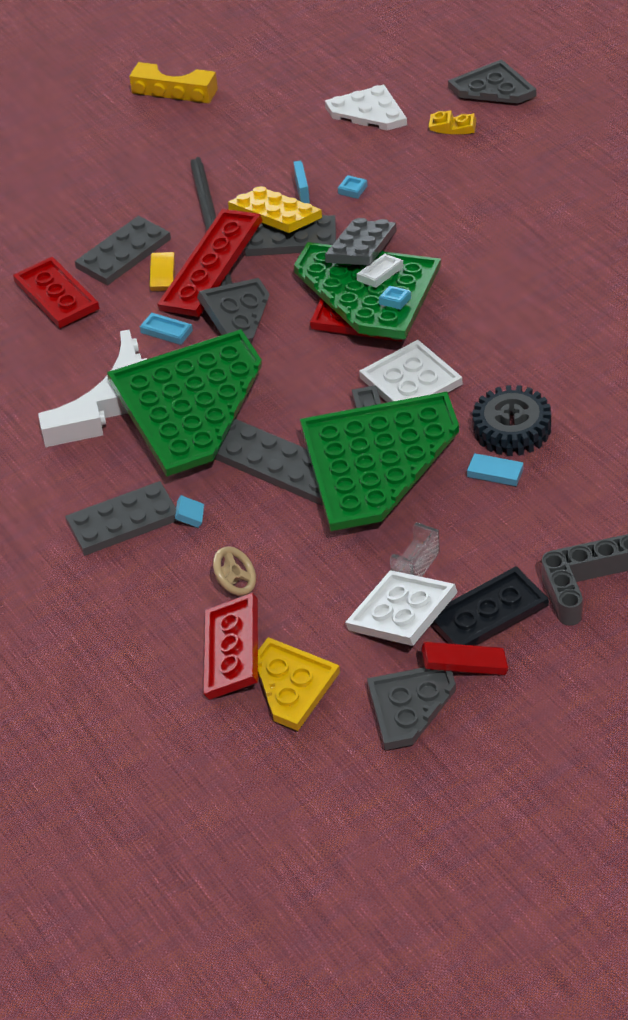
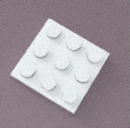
(410, 374)
(401, 607)

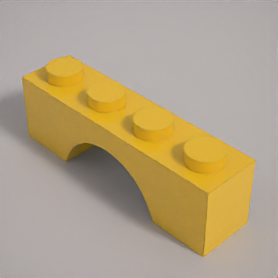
(195, 86)

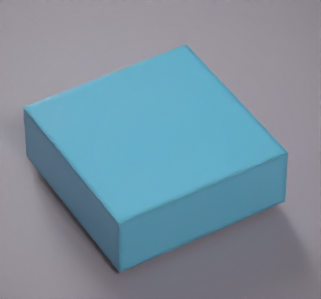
(352, 186)
(394, 297)
(189, 511)

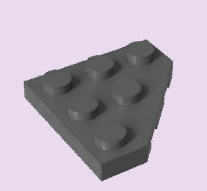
(493, 83)
(236, 306)
(408, 703)

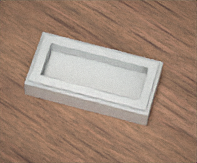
(380, 270)

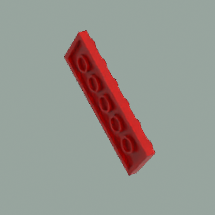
(210, 261)

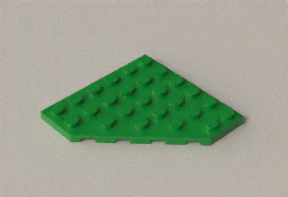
(360, 302)
(188, 397)
(375, 454)

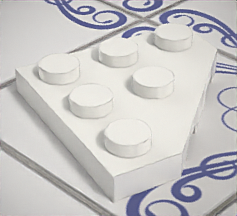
(366, 107)

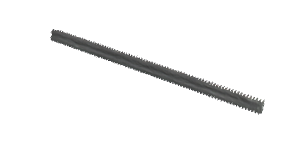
(205, 200)

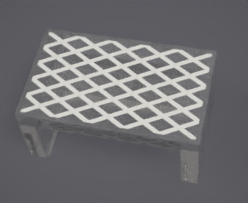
(419, 553)

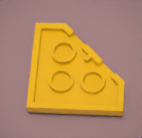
(293, 681)

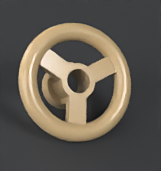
(231, 572)

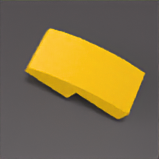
(445, 123)
(162, 270)

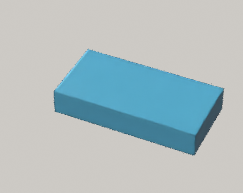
(301, 182)
(166, 328)
(495, 469)

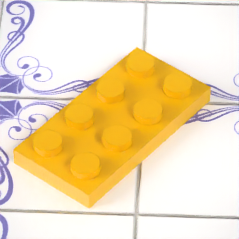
(276, 209)

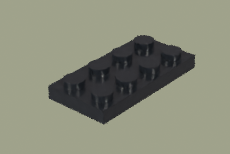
(490, 608)

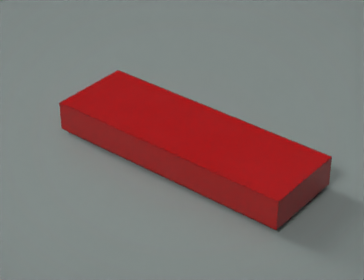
(464, 658)

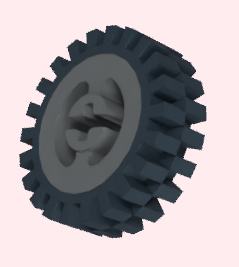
(530, 414)

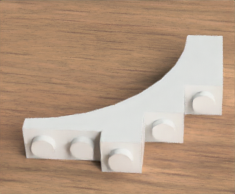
(87, 414)

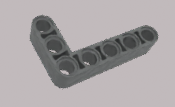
(578, 563)

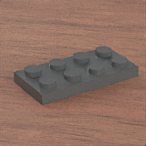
(273, 241)
(361, 242)
(122, 250)
(121, 518)

